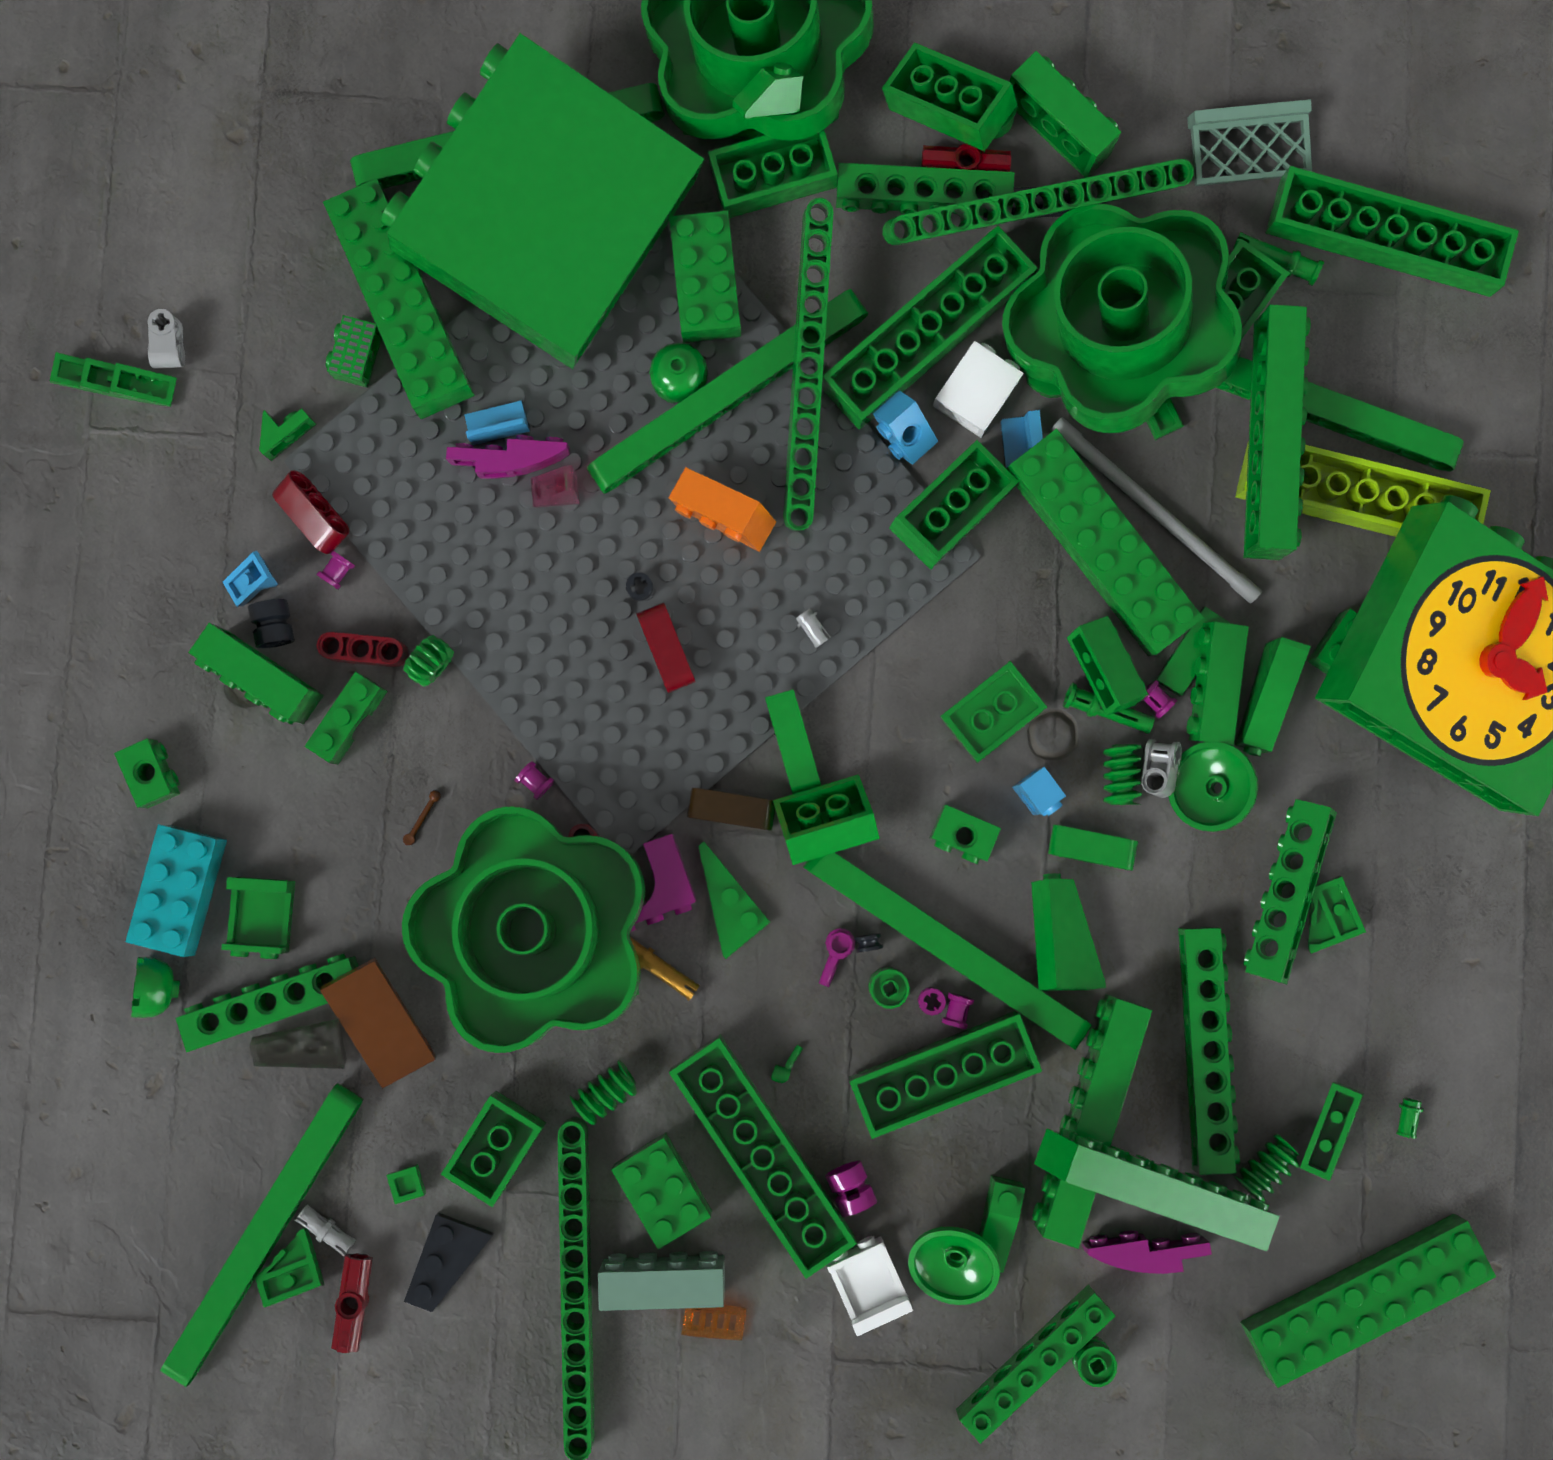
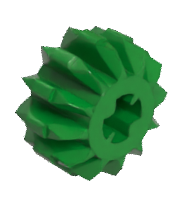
(428, 660)

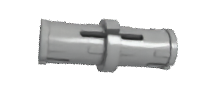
(325, 1230)

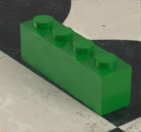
(1217, 682)

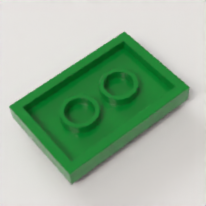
(993, 712)

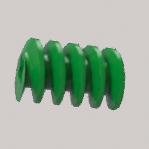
(1122, 774)
(605, 1094)
(1268, 1168)

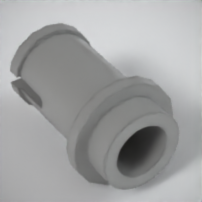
(813, 627)

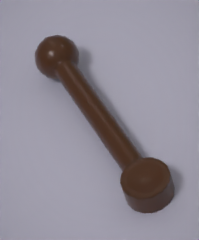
(409, 839)

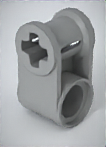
(165, 345)
(1161, 765)

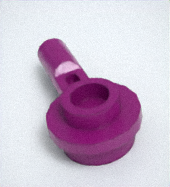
(839, 945)

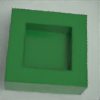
(406, 1184)

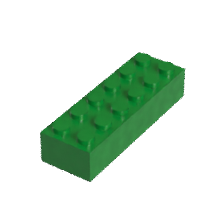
(944, 1074)

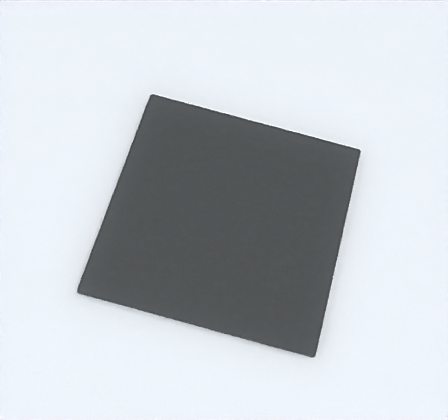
(542, 594)

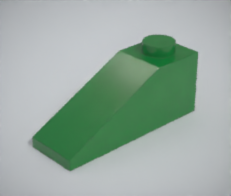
(1002, 1215)

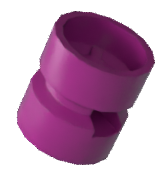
(847, 1178)

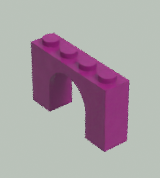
(672, 882)

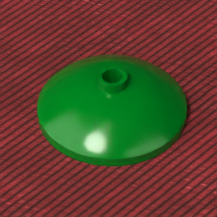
(1194, 793)
(954, 1265)

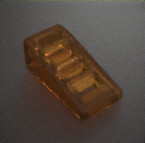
(713, 1332)

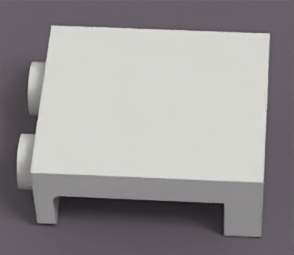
(978, 388)
(869, 1285)

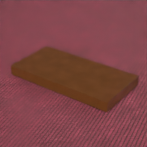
(378, 1023)

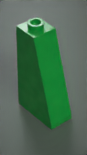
(1271, 694)
(1063, 938)

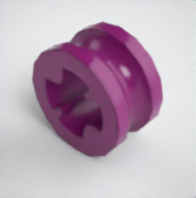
(923, 1005)

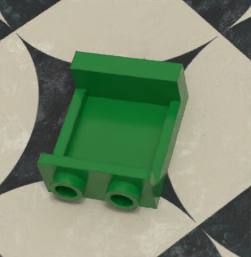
(259, 916)

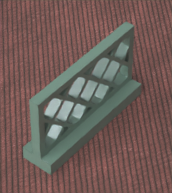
(1241, 118)

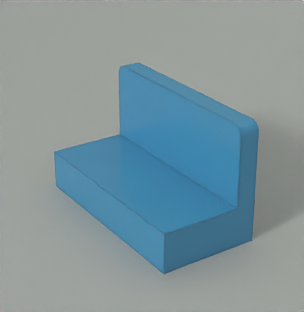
(496, 423)
(1020, 435)

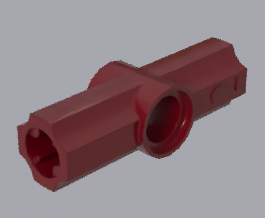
(949, 158)
(348, 1320)

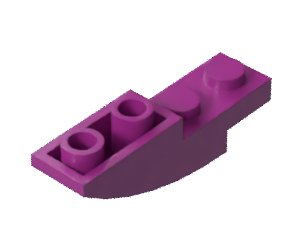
(520, 458)
(1136, 1255)

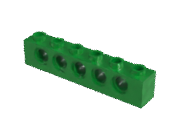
(909, 181)
(1296, 908)
(195, 1025)
(1034, 1363)

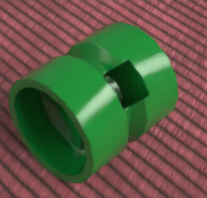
(888, 987)
(1095, 1363)

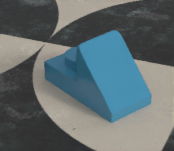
(249, 579)

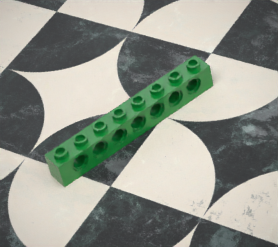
(1226, 1155)

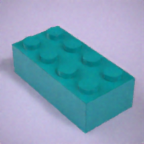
(176, 890)

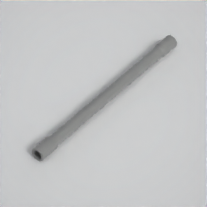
(1237, 580)

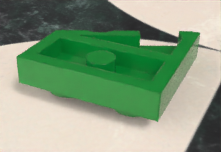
(291, 1272)

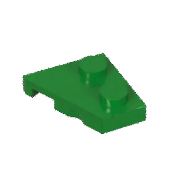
(1332, 915)

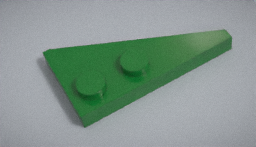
(733, 909)

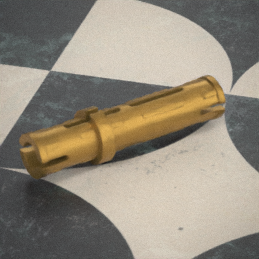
(664, 971)

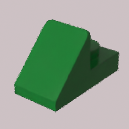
(277, 437)

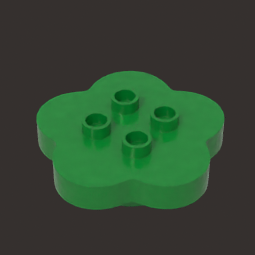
(719, 46)
(1126, 313)
(528, 930)

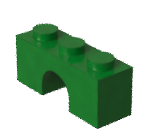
(336, 729)

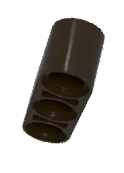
(731, 809)

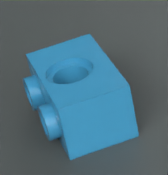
(904, 427)
(1040, 792)

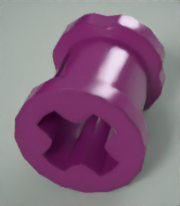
(335, 570)
(1158, 699)
(534, 780)
(957, 1010)

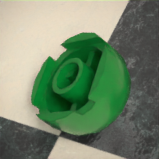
(677, 372)
(153, 988)

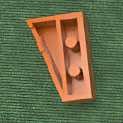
(722, 509)

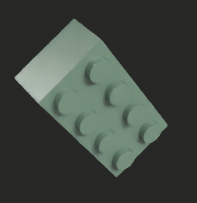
(661, 1281)

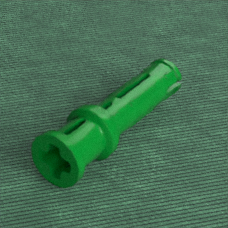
(1292, 262)
(1092, 708)

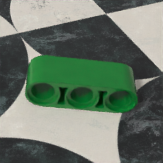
(1092, 847)

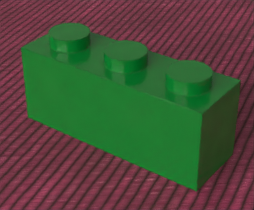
(1107, 665)
(1331, 1130)

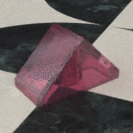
(555, 488)

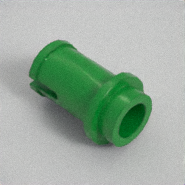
(1409, 1117)

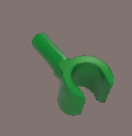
(780, 1073)

